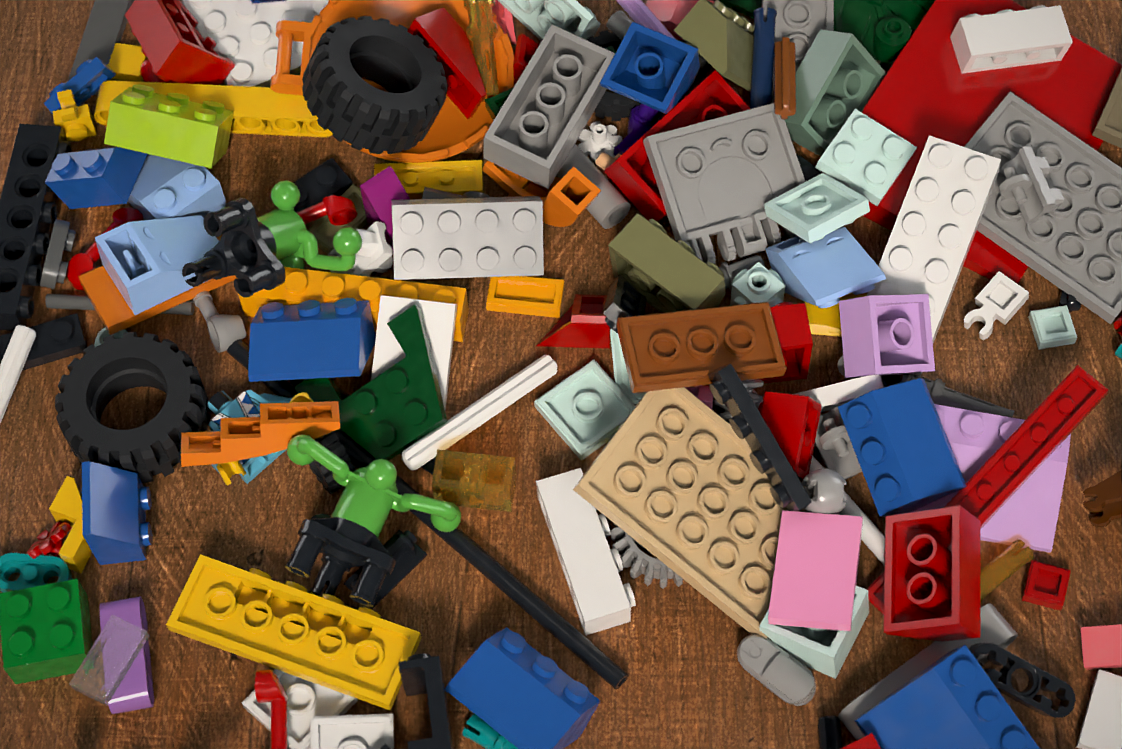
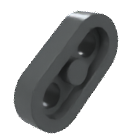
(54, 268)

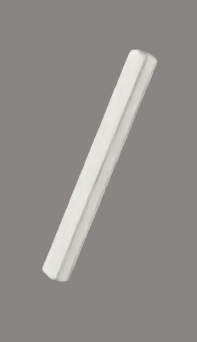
(479, 412)

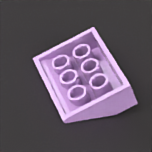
(1035, 506)

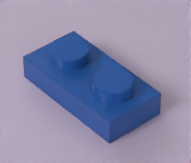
(84, 84)

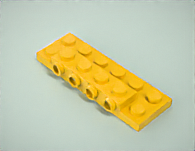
(294, 630)

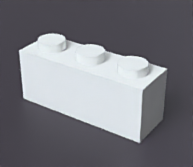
(1010, 38)

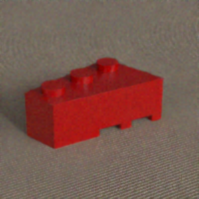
(174, 44)

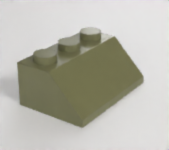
(721, 39)
(664, 268)

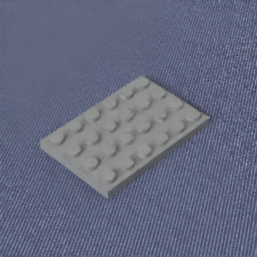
(1082, 238)

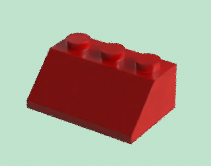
(933, 575)

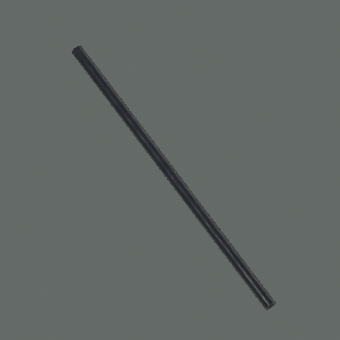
(475, 555)

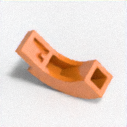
(561, 202)

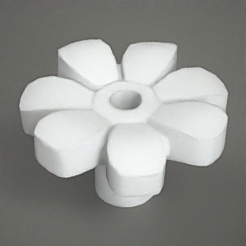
(599, 140)

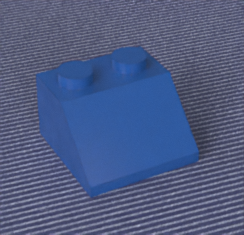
(652, 68)
(95, 176)
(115, 514)

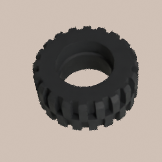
(361, 112)
(119, 367)

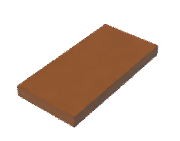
(689, 344)

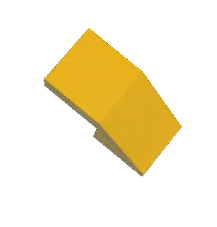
(68, 508)

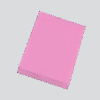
(816, 570)

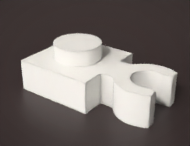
(998, 301)

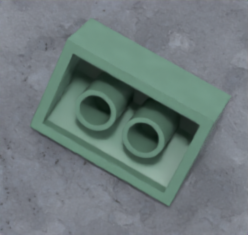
(829, 86)

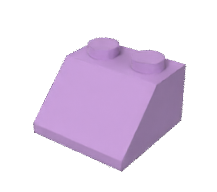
(886, 335)

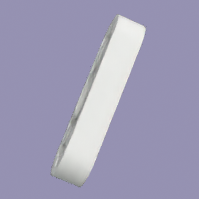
(843, 392)

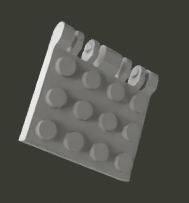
(721, 176)

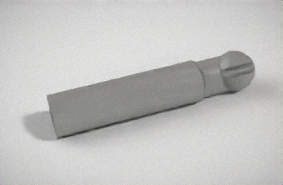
(610, 205)

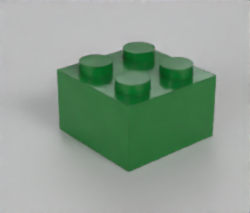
(45, 630)

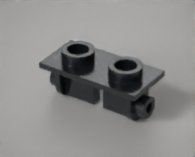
(407, 557)

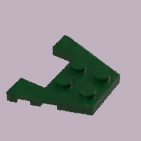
(395, 405)

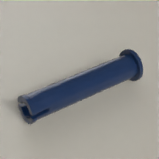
(762, 58)

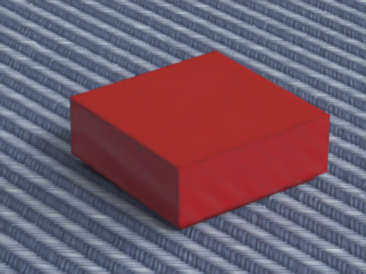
(1046, 585)

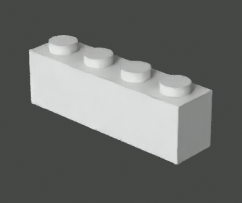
(585, 554)

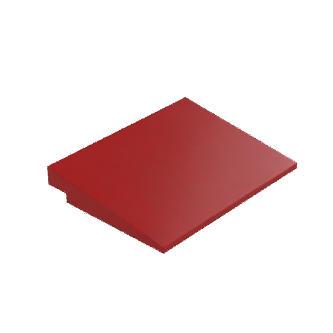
(931, 97)

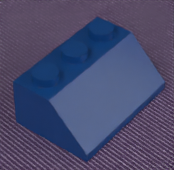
(310, 340)
(901, 447)
(523, 694)

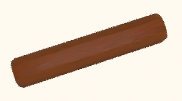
(784, 78)

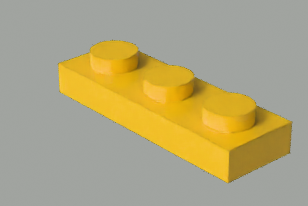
(446, 176)

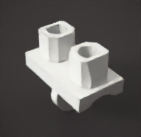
(374, 253)

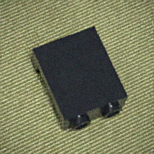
(425, 676)

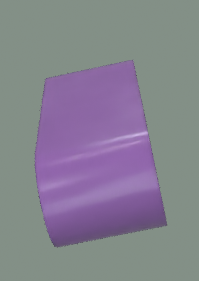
(137, 686)

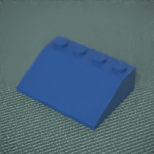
(947, 708)

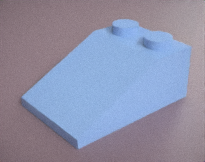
(175, 190)

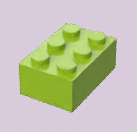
(169, 126)

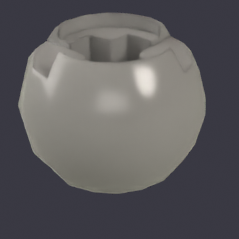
(825, 490)

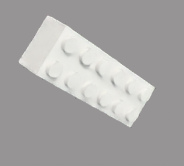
(937, 224)

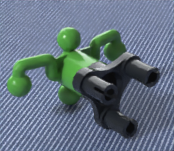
(264, 245)
(354, 528)

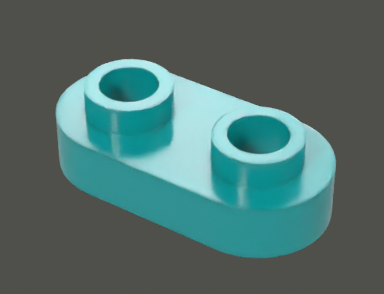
(32, 571)

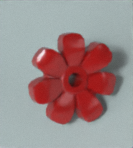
(50, 541)

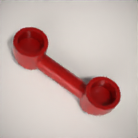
(337, 208)
(84, 262)
(270, 689)

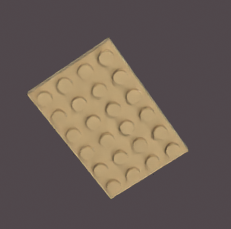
(692, 500)

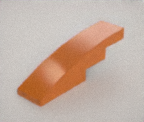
(259, 436)

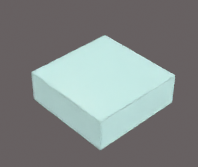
(1052, 327)

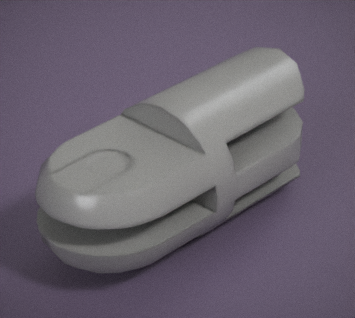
(776, 669)

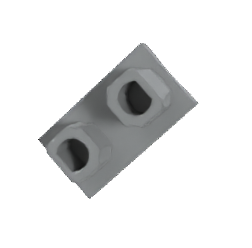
(1028, 185)
(835, 445)

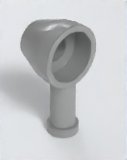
(222, 328)

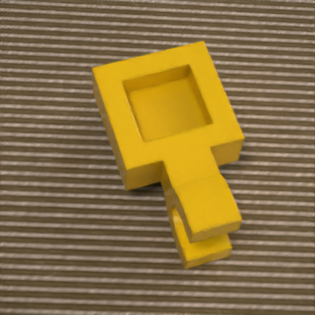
(75, 120)

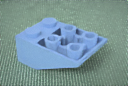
(149, 257)
(825, 268)

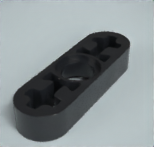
(1037, 680)

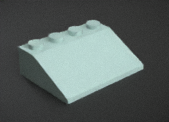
(565, 14)

